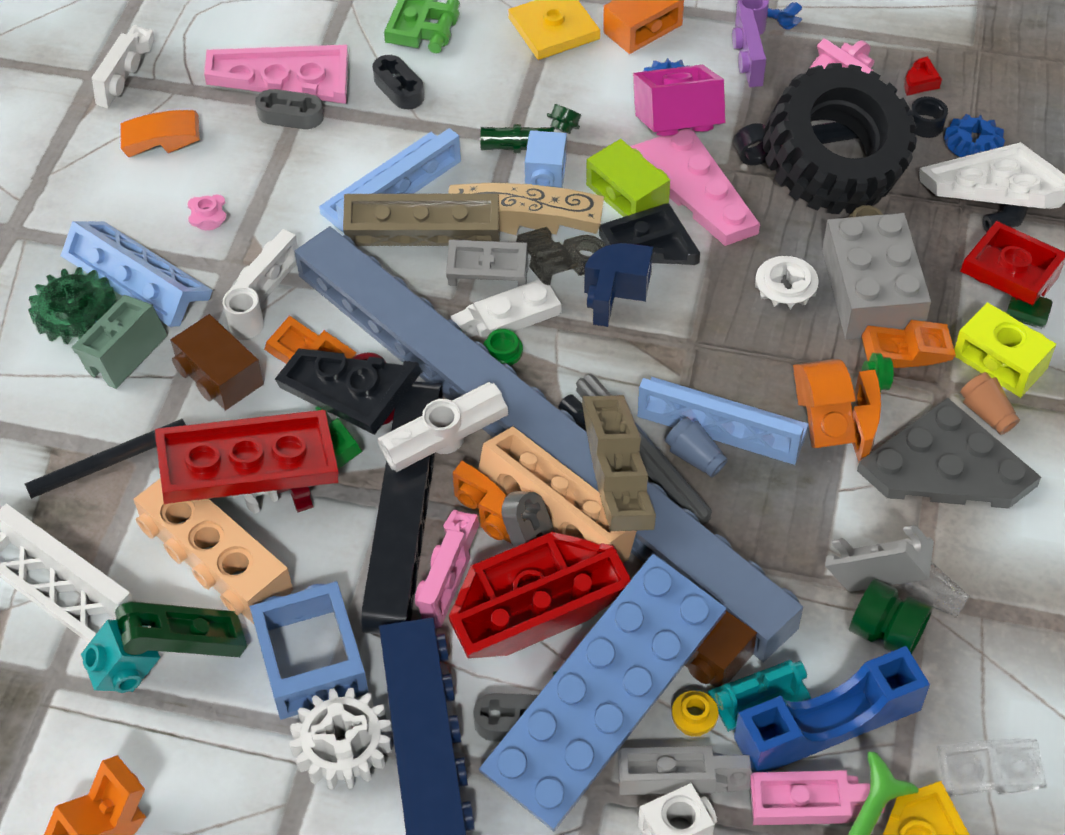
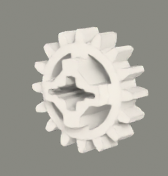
(317, 736)

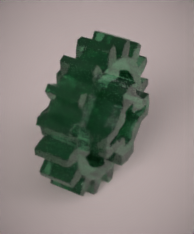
(70, 304)

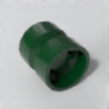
(890, 618)

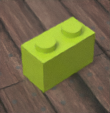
(626, 179)

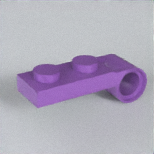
(749, 25)

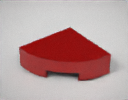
(922, 77)

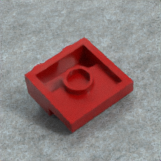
(1014, 263)

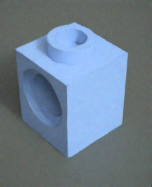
(546, 158)

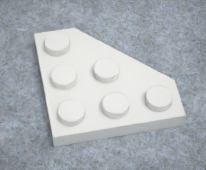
(998, 176)

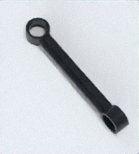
(838, 132)

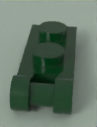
(179, 629)

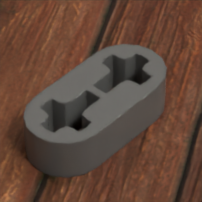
(289, 109)
(535, 517)
(510, 707)

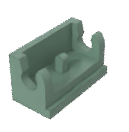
(120, 340)

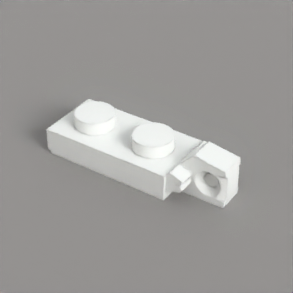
(119, 63)
(509, 310)

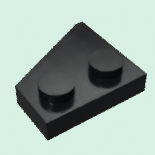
(654, 228)

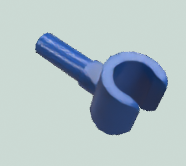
(786, 16)

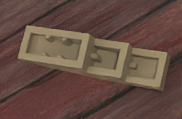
(617, 463)

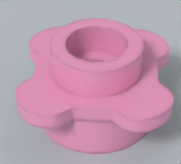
(207, 211)

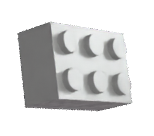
(874, 273)

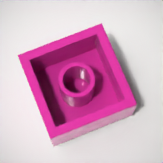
(679, 99)

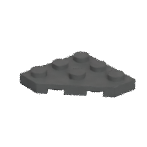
(949, 461)

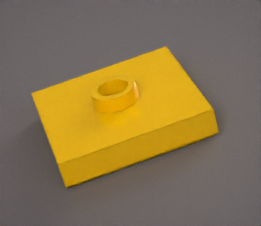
(553, 26)

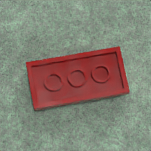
(245, 456)

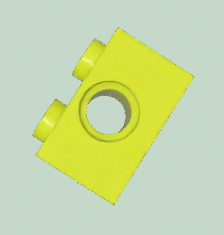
(1004, 349)

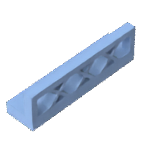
(402, 173)
(133, 269)
(723, 419)

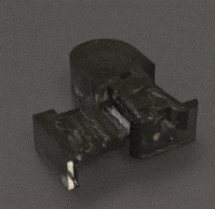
(553, 257)

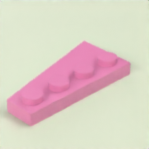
(296, 69)
(700, 185)

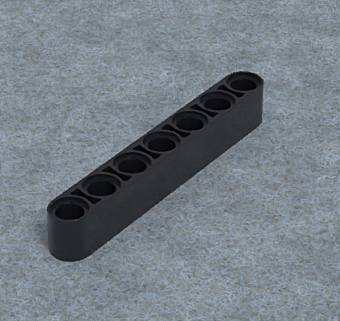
(399, 526)

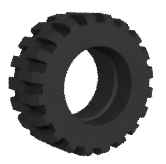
(860, 104)

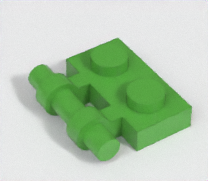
(411, 23)

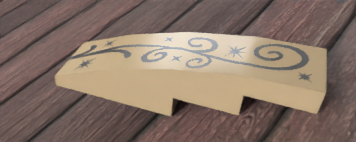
(539, 206)

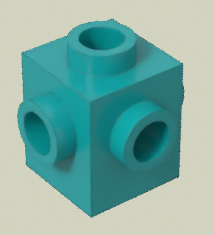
(110, 666)

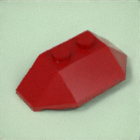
(534, 593)

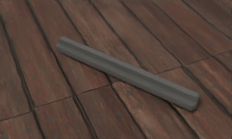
(656, 464)

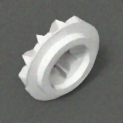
(797, 272)

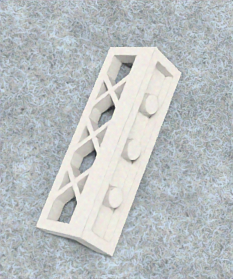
(63, 564)

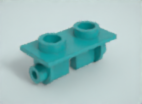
(779, 680)

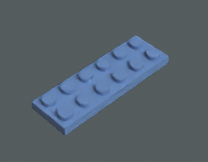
(602, 692)

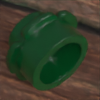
(564, 119)

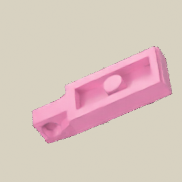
(447, 567)
(806, 797)

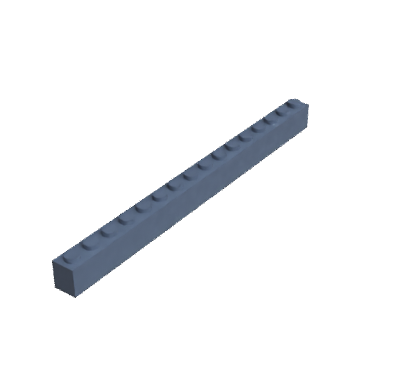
(447, 356)

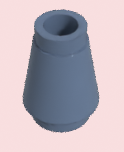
(695, 446)

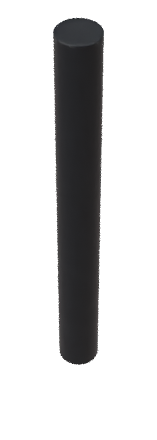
(95, 463)

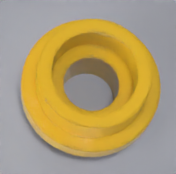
(691, 724)

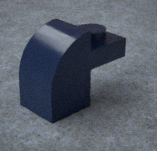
(616, 272)

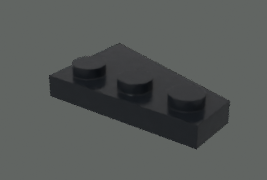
(346, 387)

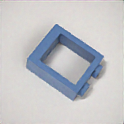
(299, 689)

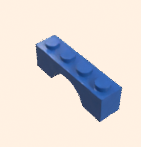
(873, 697)

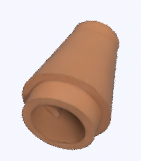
(990, 403)

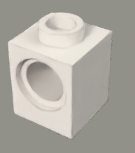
(677, 804)

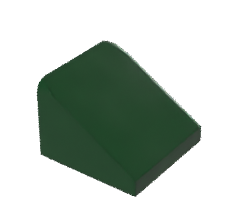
(1031, 315)

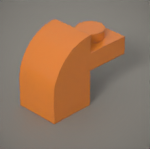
(827, 394)
(107, 808)

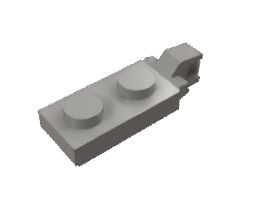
(670, 768)

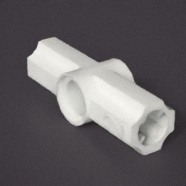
(426, 436)

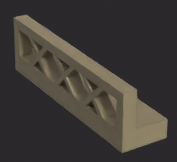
(420, 218)

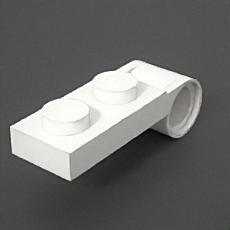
(257, 283)

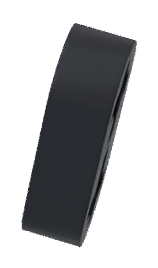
(404, 78)

